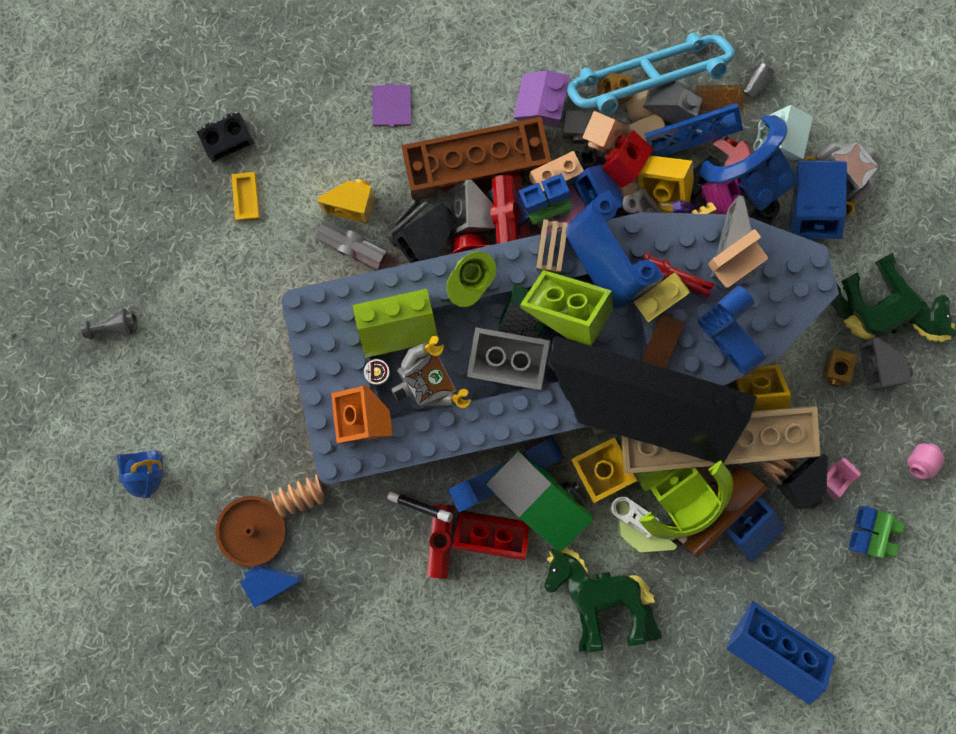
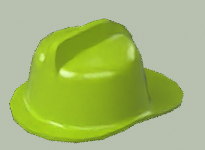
(471, 278)

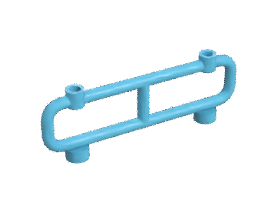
(608, 102)

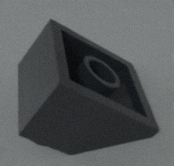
(807, 483)

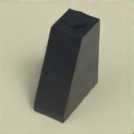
(426, 235)

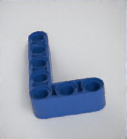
(728, 335)
(475, 490)

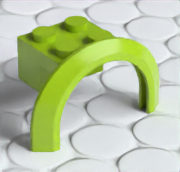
(689, 501)

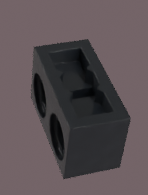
(227, 142)

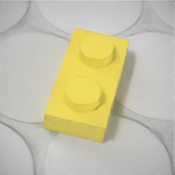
(662, 297)

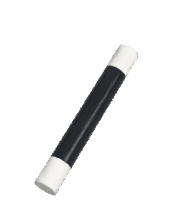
(420, 506)

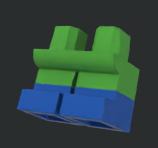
(554, 202)
(882, 525)

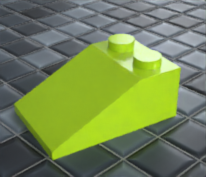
(569, 306)

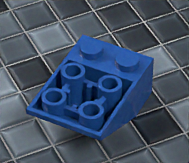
(819, 200)

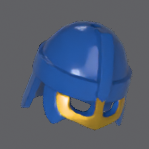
(140, 472)

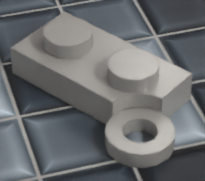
(640, 202)

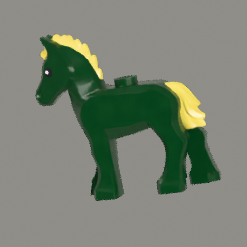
(894, 310)
(602, 594)

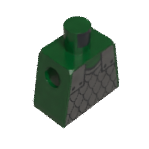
(518, 321)

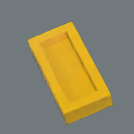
(245, 196)

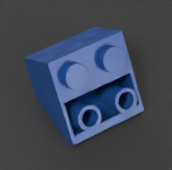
(595, 182)
(755, 529)

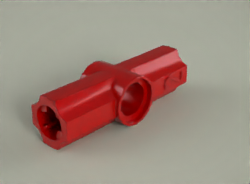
(505, 210)
(439, 557)

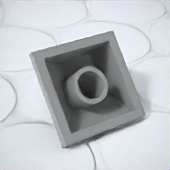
(469, 209)

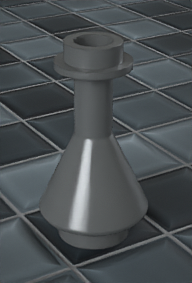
(122, 323)

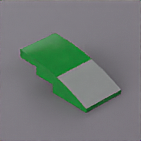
(539, 500)

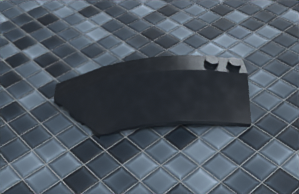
(650, 401)

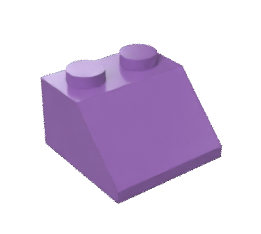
(542, 96)

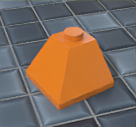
(359, 415)

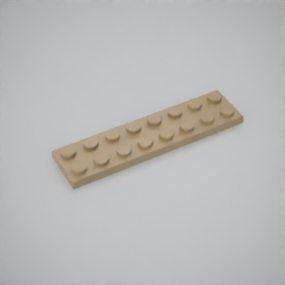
(767, 437)

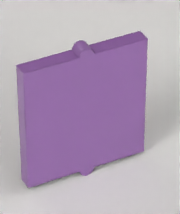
(391, 105)

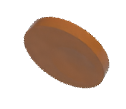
(250, 531)

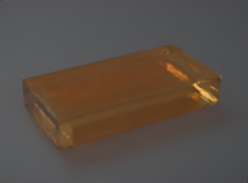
(720, 96)

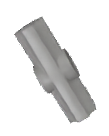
(351, 244)

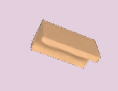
(738, 259)

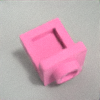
(840, 477)

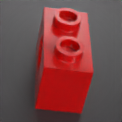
(627, 158)

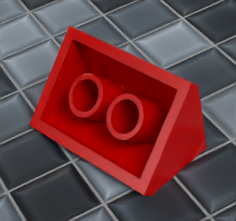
(491, 535)

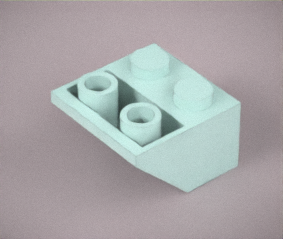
(797, 134)

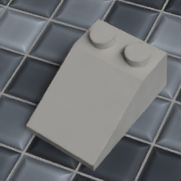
(735, 228)

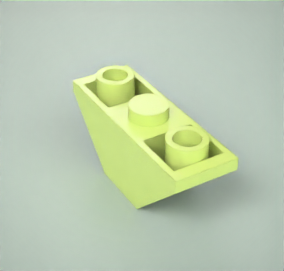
(636, 538)

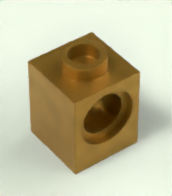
(614, 82)
(846, 361)

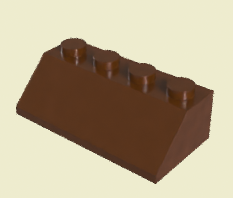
(745, 492)

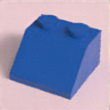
(266, 583)

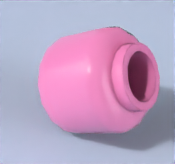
(925, 461)

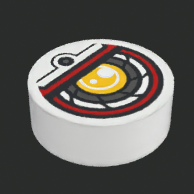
(376, 372)

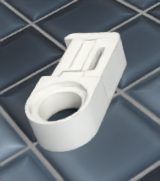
(634, 514)

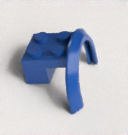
(764, 173)

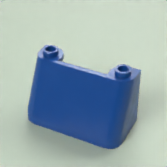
(605, 258)

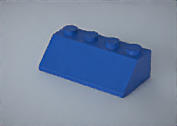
(781, 653)

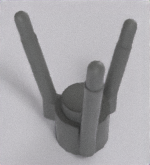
(402, 220)

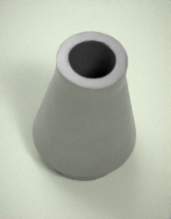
(758, 80)

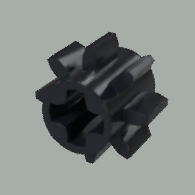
(586, 153)

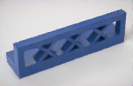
(695, 131)

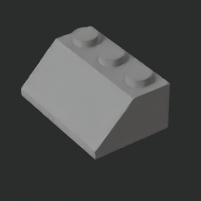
(508, 358)

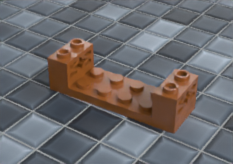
(475, 155)

